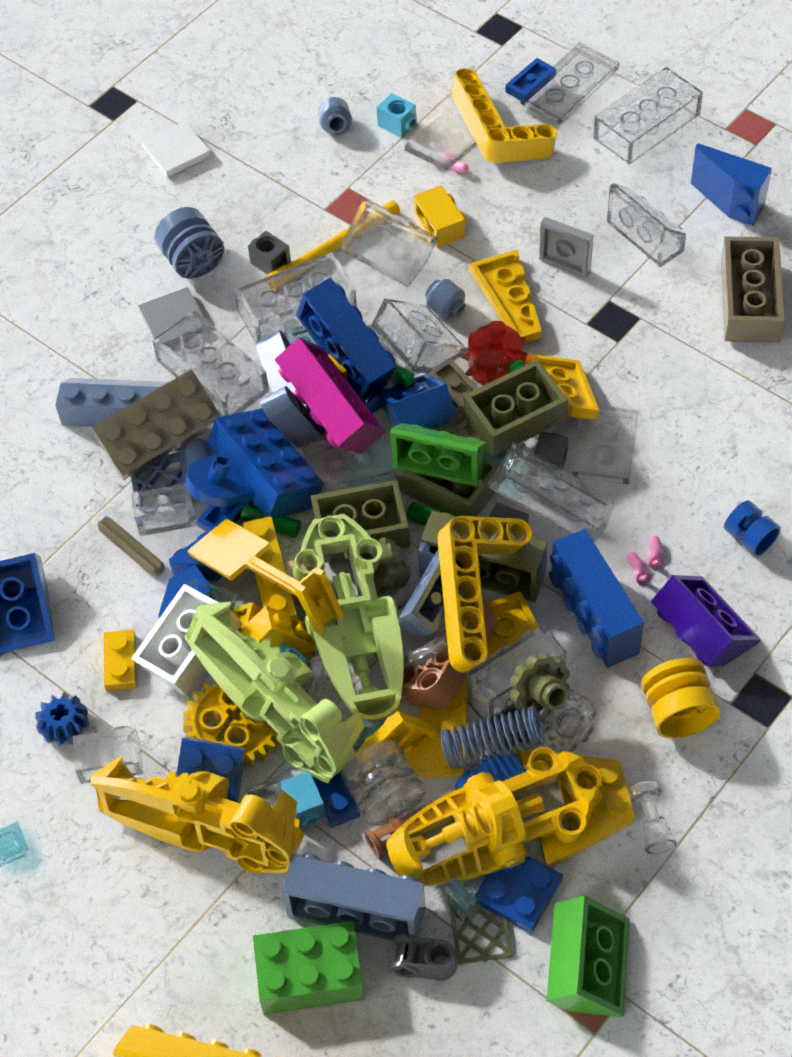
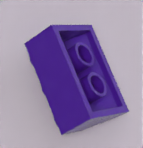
(704, 620)

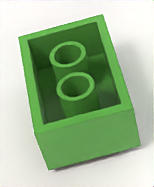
(308, 967)

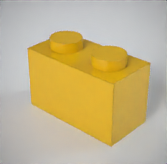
(440, 215)

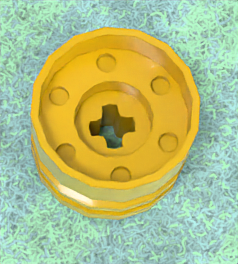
(680, 698)

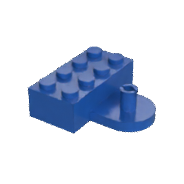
(253, 465)

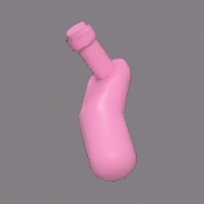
(459, 167)
(656, 552)
(639, 568)

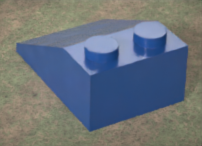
(731, 183)
(419, 404)
(24, 604)

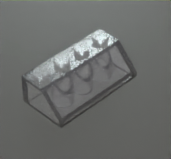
(552, 492)

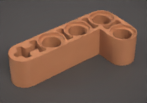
(437, 680)

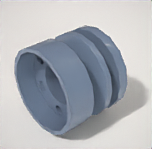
(189, 242)

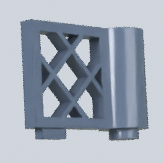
(193, 451)

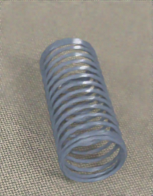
(451, 747)

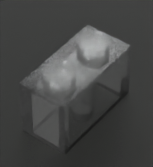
(163, 509)
(98, 749)

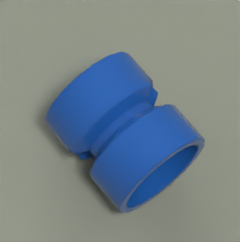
(748, 524)

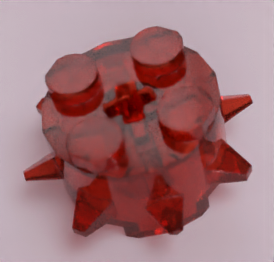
(493, 351)

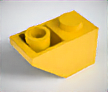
(280, 628)

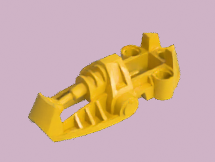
(197, 815)
(493, 822)

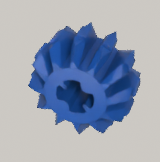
(62, 719)

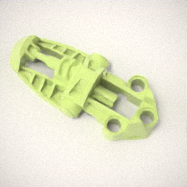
(368, 621)
(269, 689)

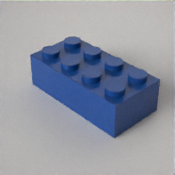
(345, 336)
(596, 598)

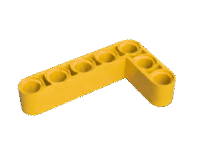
(494, 139)
(468, 579)

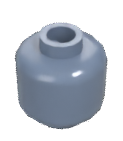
(334, 115)
(445, 298)

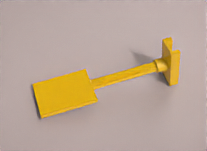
(233, 549)

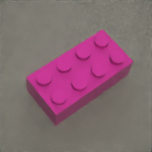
(328, 396)

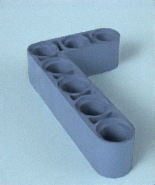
(282, 405)

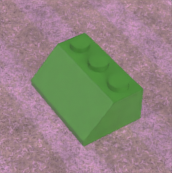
(438, 453)
(588, 958)

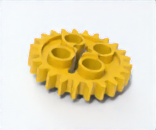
(212, 707)

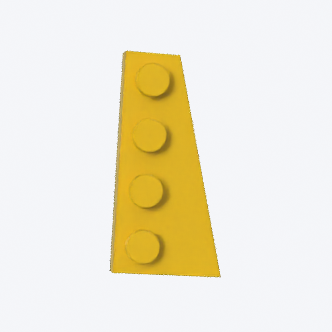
(506, 290)

